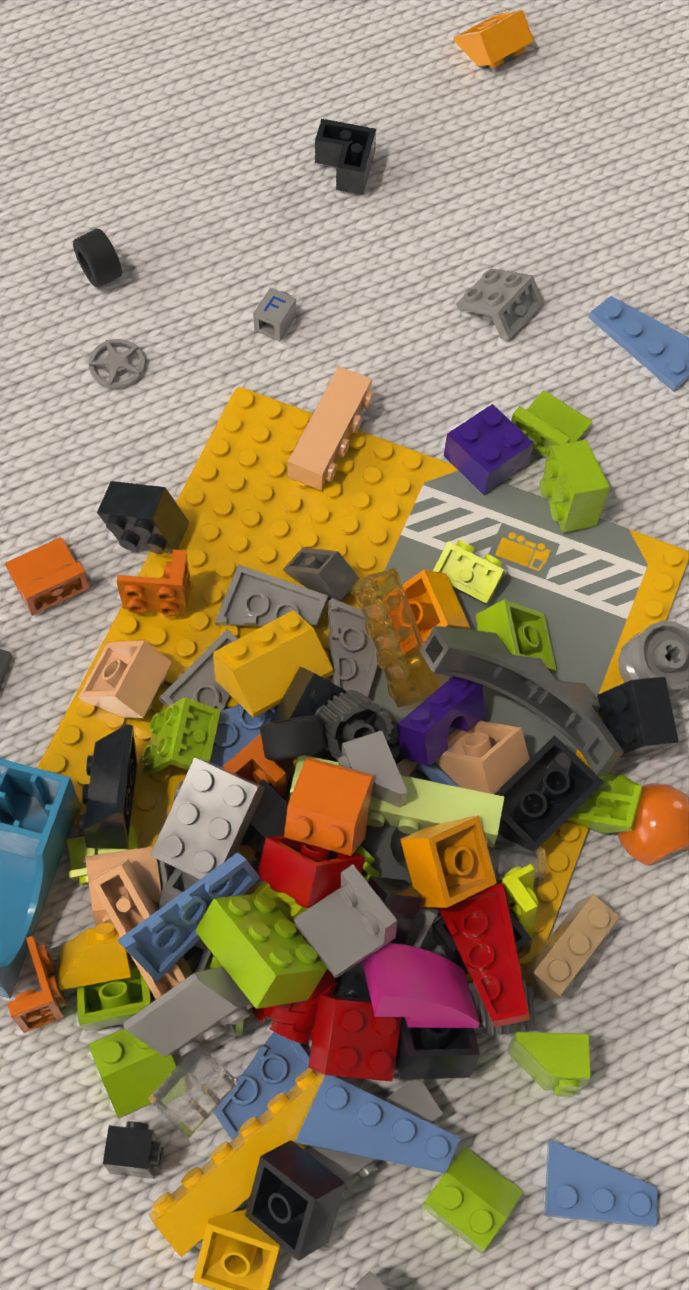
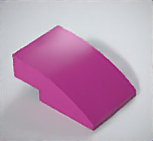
(419, 987)

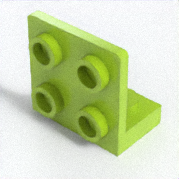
(550, 423)
(180, 734)

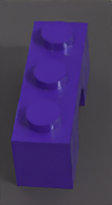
(425, 729)

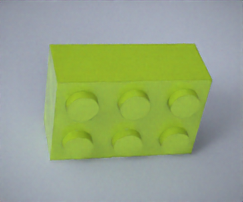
(261, 949)

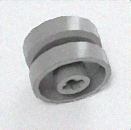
(658, 652)

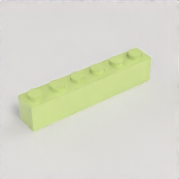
(430, 805)

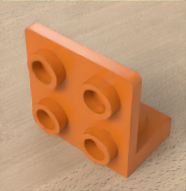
(47, 575)
(160, 595)
(43, 1007)

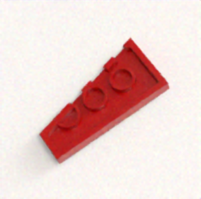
(488, 948)

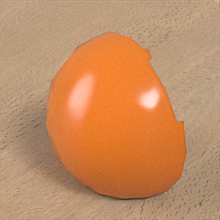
(659, 825)

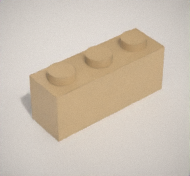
(569, 947)

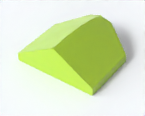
(611, 806)

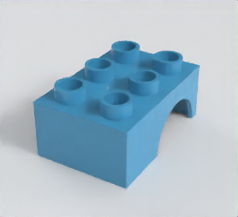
(34, 831)

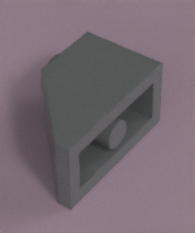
(322, 572)

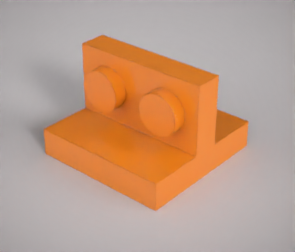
(255, 767)

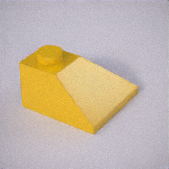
(93, 958)
(236, 1254)

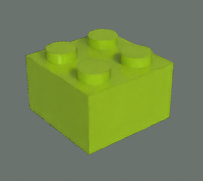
(574, 486)

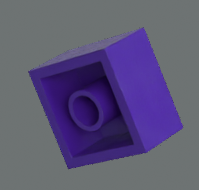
(488, 449)

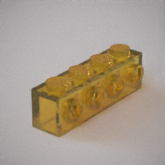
(395, 637)

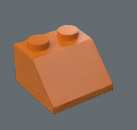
(329, 806)

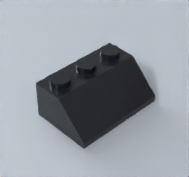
(110, 791)
(544, 794)

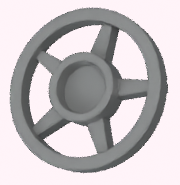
(116, 363)

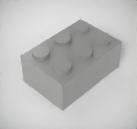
(207, 819)

